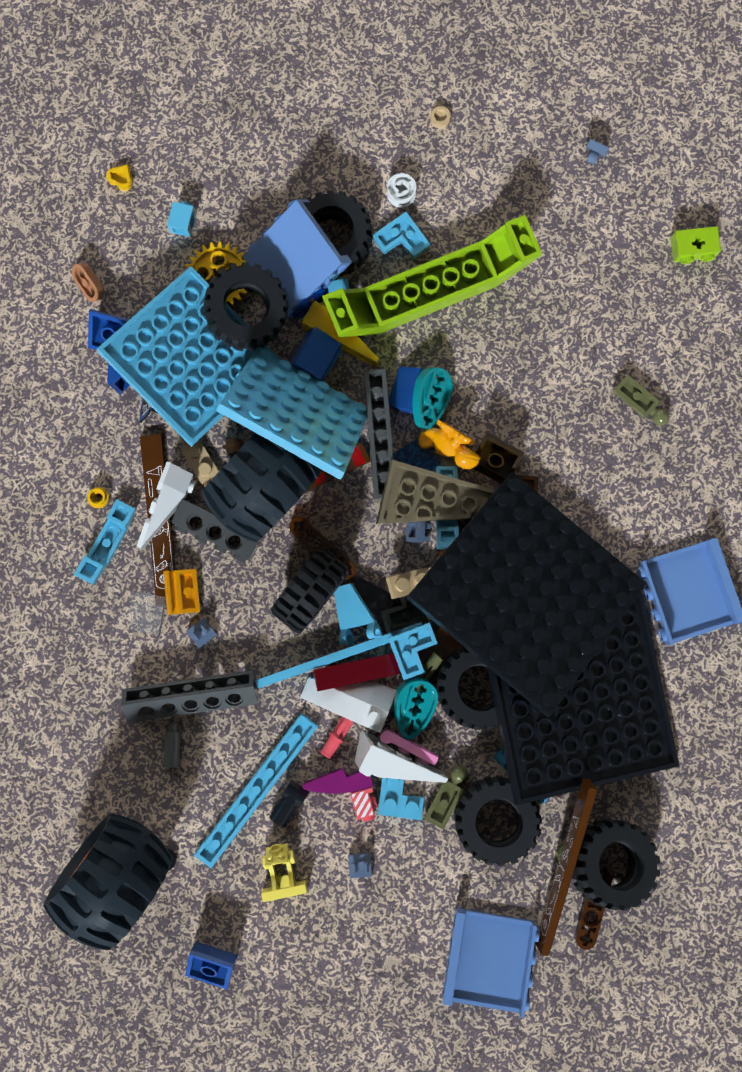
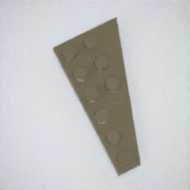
(425, 496)

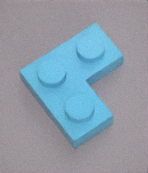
(403, 232)
(406, 646)
(397, 804)

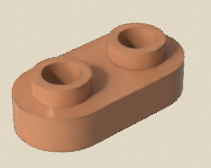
(87, 282)

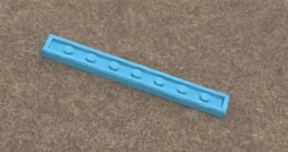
(329, 658)
(256, 790)

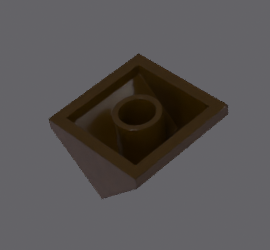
(497, 458)

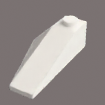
(172, 489)
(359, 702)
(382, 761)

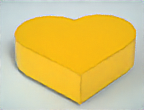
(121, 177)

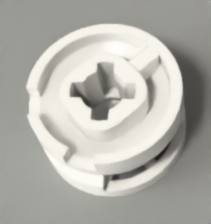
(401, 190)

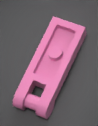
(407, 746)

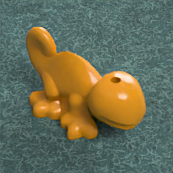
(449, 443)

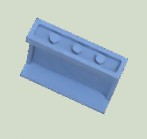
(297, 254)
(690, 591)
(490, 961)

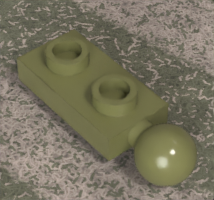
(641, 400)
(446, 798)

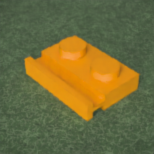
(181, 591)

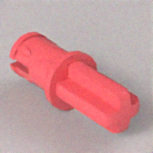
(336, 737)

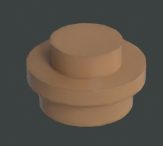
(232, 445)

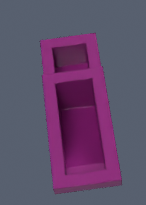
(339, 782)

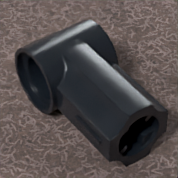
(291, 800)

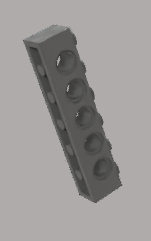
(378, 428)
(189, 696)

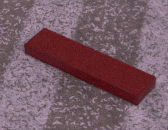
(355, 672)

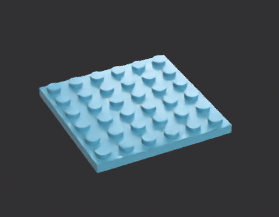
(176, 358)
(295, 412)

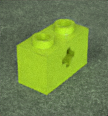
(705, 238)

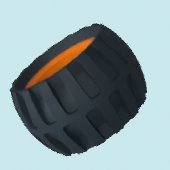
(258, 487)
(108, 882)

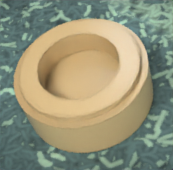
(440, 117)

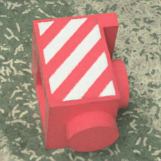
(364, 804)

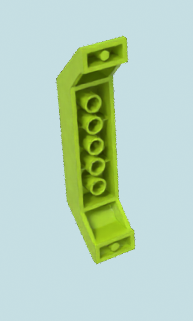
(434, 283)

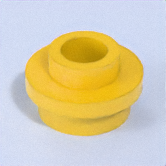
(92, 494)

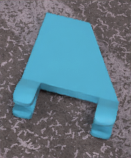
(353, 613)

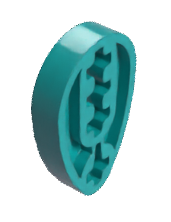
(441, 396)
(403, 702)

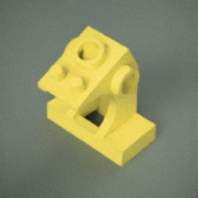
(283, 885)

